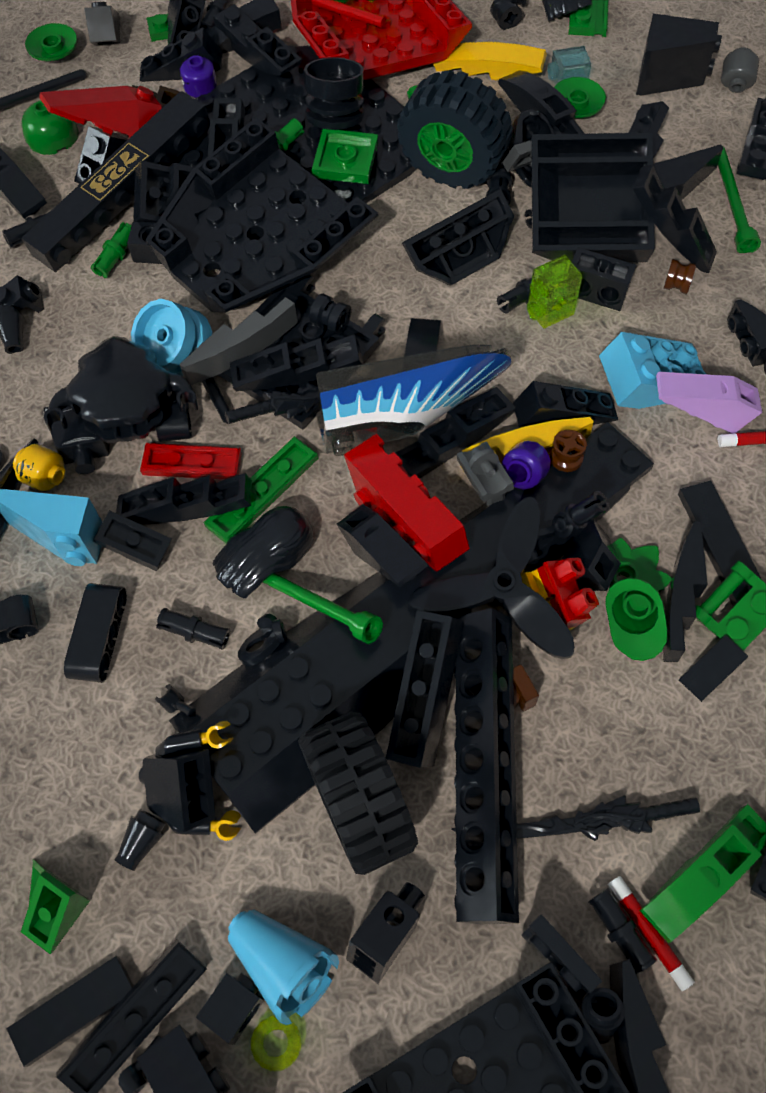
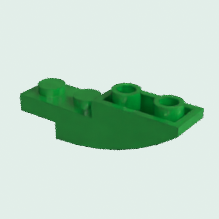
(707, 874)

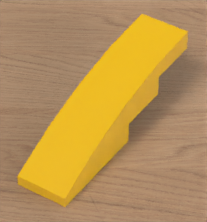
(495, 58)
(541, 433)

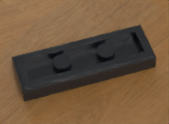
(70, 1011)

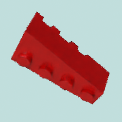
(405, 503)

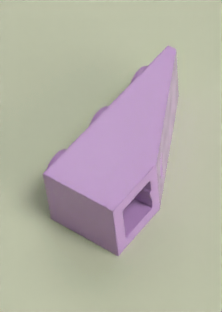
(713, 398)

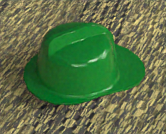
(636, 619)

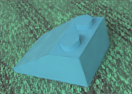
(56, 522)

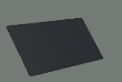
(713, 668)

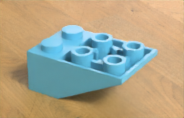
(635, 360)

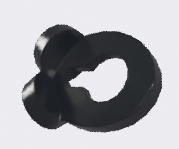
(269, 628)

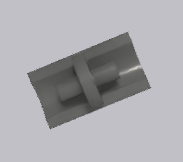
(486, 473)

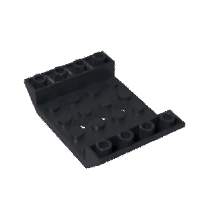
(519, 1043)

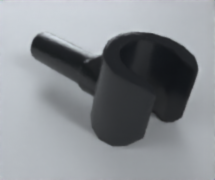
(175, 701)
(131, 1078)

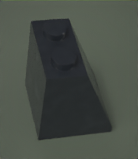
(677, 54)

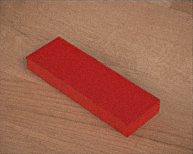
(190, 461)

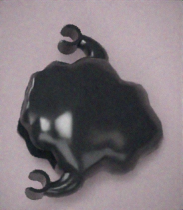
(119, 392)

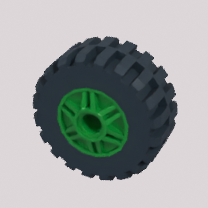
(455, 129)

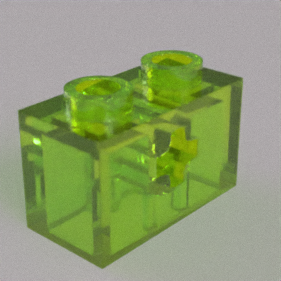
(554, 291)

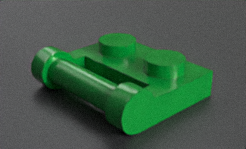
(746, 618)

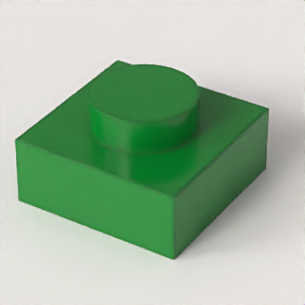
(158, 27)

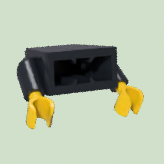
(181, 784)

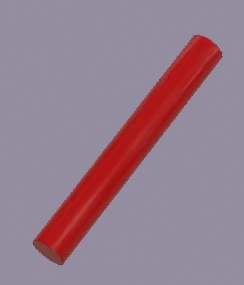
(352, 12)

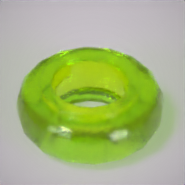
(257, 1044)

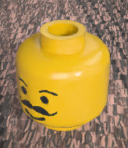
(39, 467)

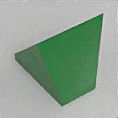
(51, 908)

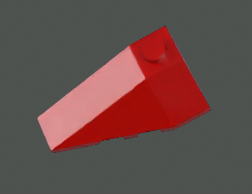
(109, 108)

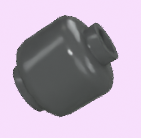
(740, 70)

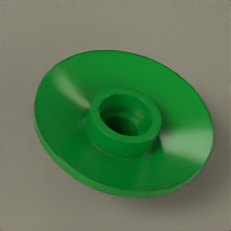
(51, 42)
(583, 95)

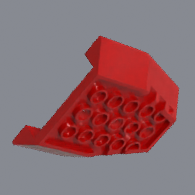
(412, 35)

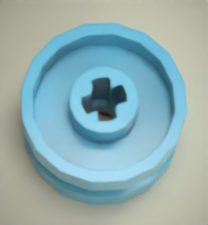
(170, 332)

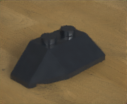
(462, 241)

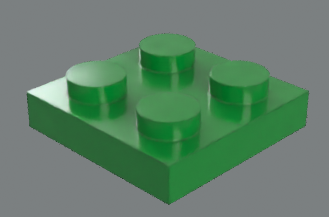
(345, 156)

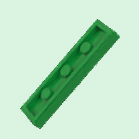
(267, 486)

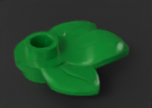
(640, 564)

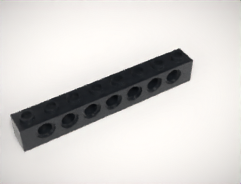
(488, 735)

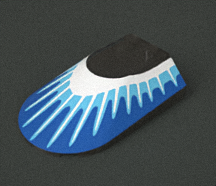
(400, 393)

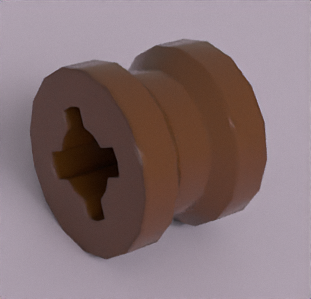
(679, 276)
(563, 443)

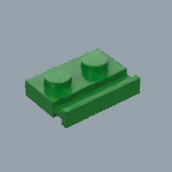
(590, 19)

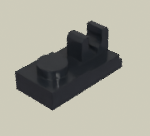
(132, 540)

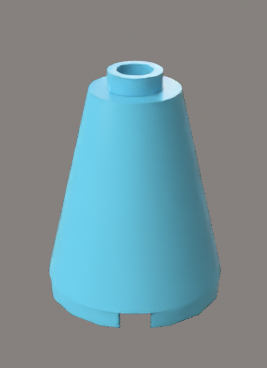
(282, 963)

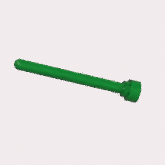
(746, 238)
(363, 625)

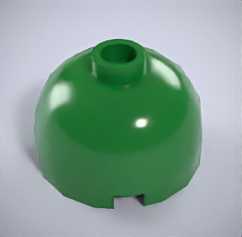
(46, 131)

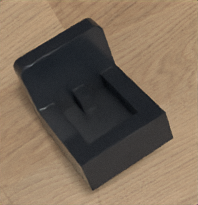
(20, 294)

